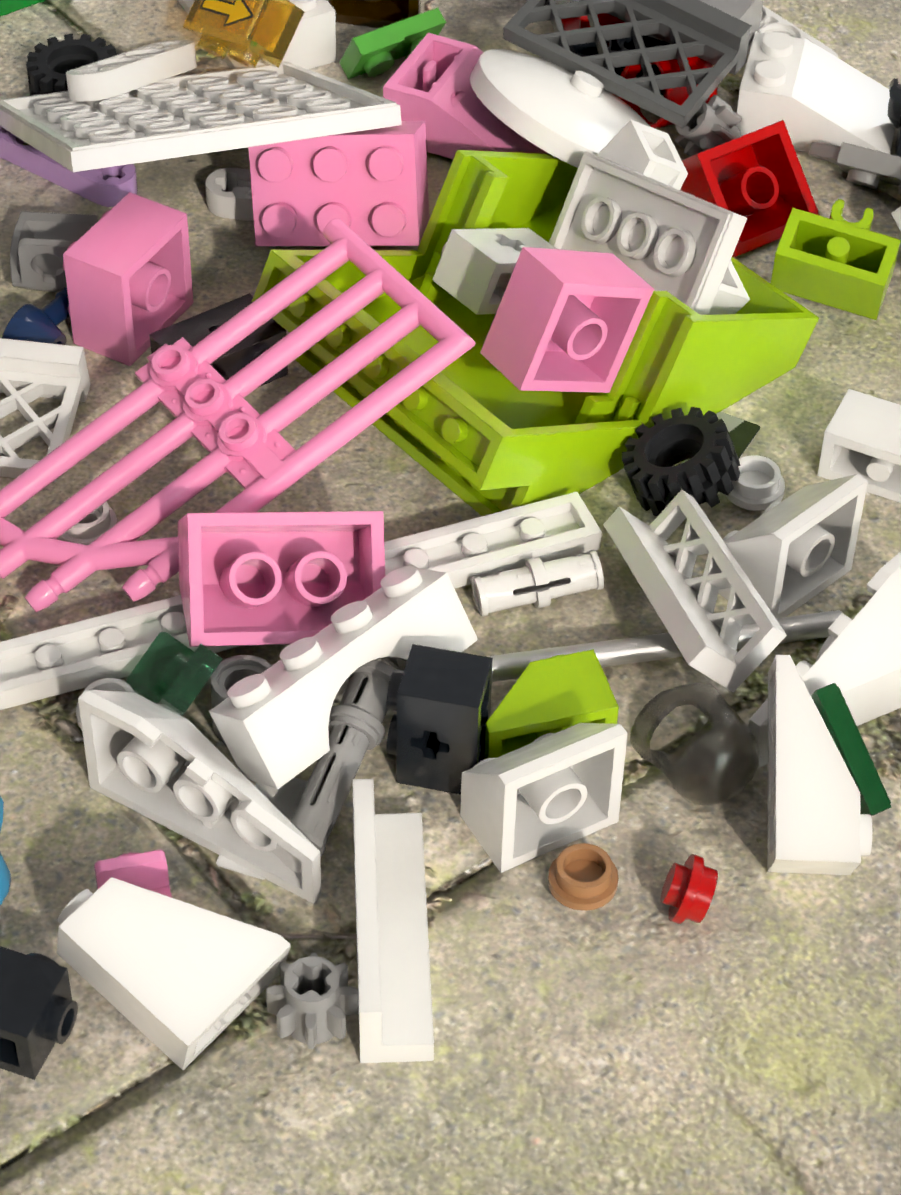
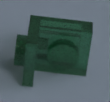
(172, 672)

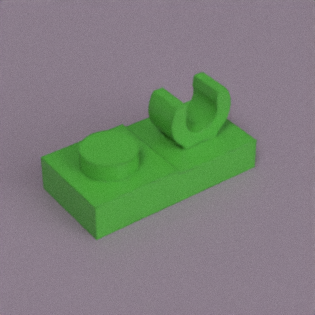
(378, 49)

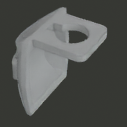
(40, 245)

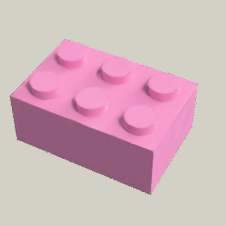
(362, 177)

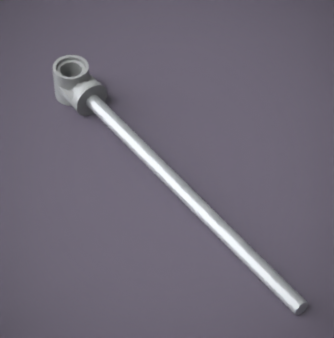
(513, 664)

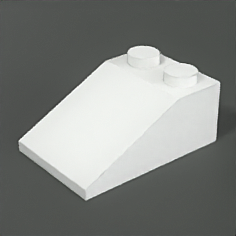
(813, 95)

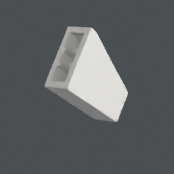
(168, 963)

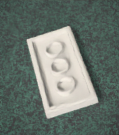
(651, 227)

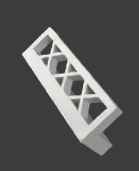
(688, 603)
(391, 933)

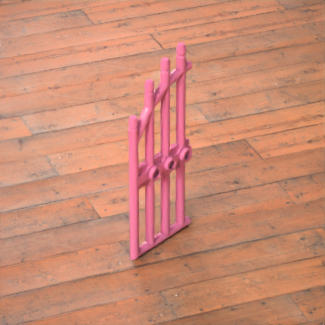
(224, 422)

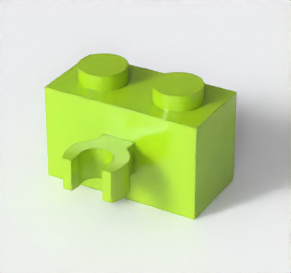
(835, 261)

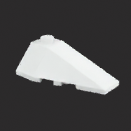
(858, 656)
(179, 779)

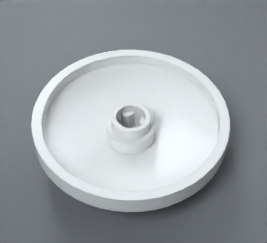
(549, 104)

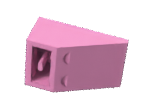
(437, 89)

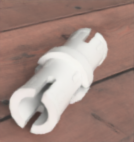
(537, 582)

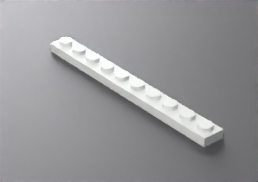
(114, 643)

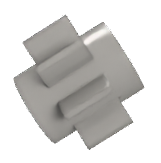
(709, 127)
(312, 1000)

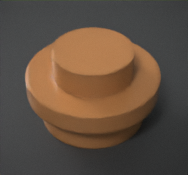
(583, 877)

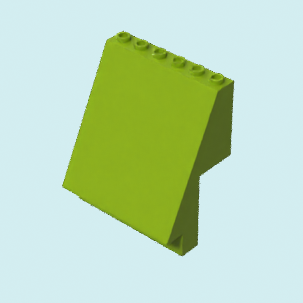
(529, 446)

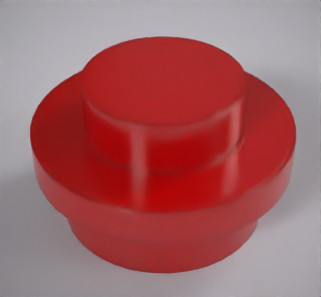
(689, 890)

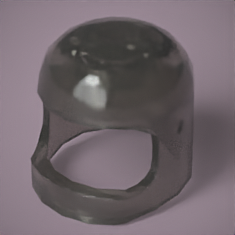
(711, 763)

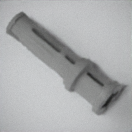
(352, 730)

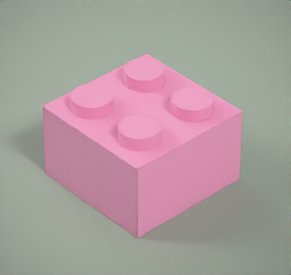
(128, 278)
(566, 320)

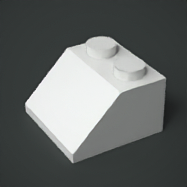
(801, 543)
(545, 793)

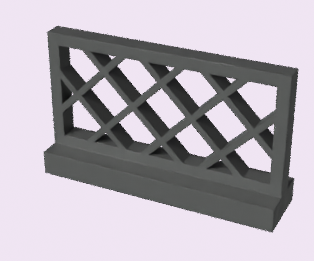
(686, 24)

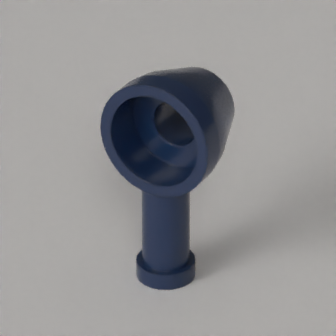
(40, 324)

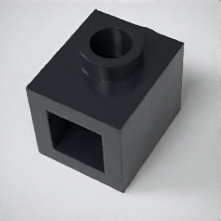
(33, 1010)

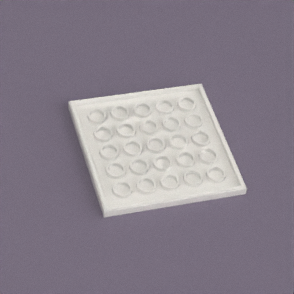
(194, 116)

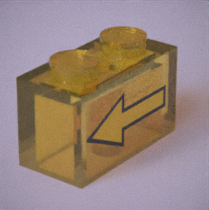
(245, 29)

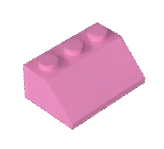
(274, 573)

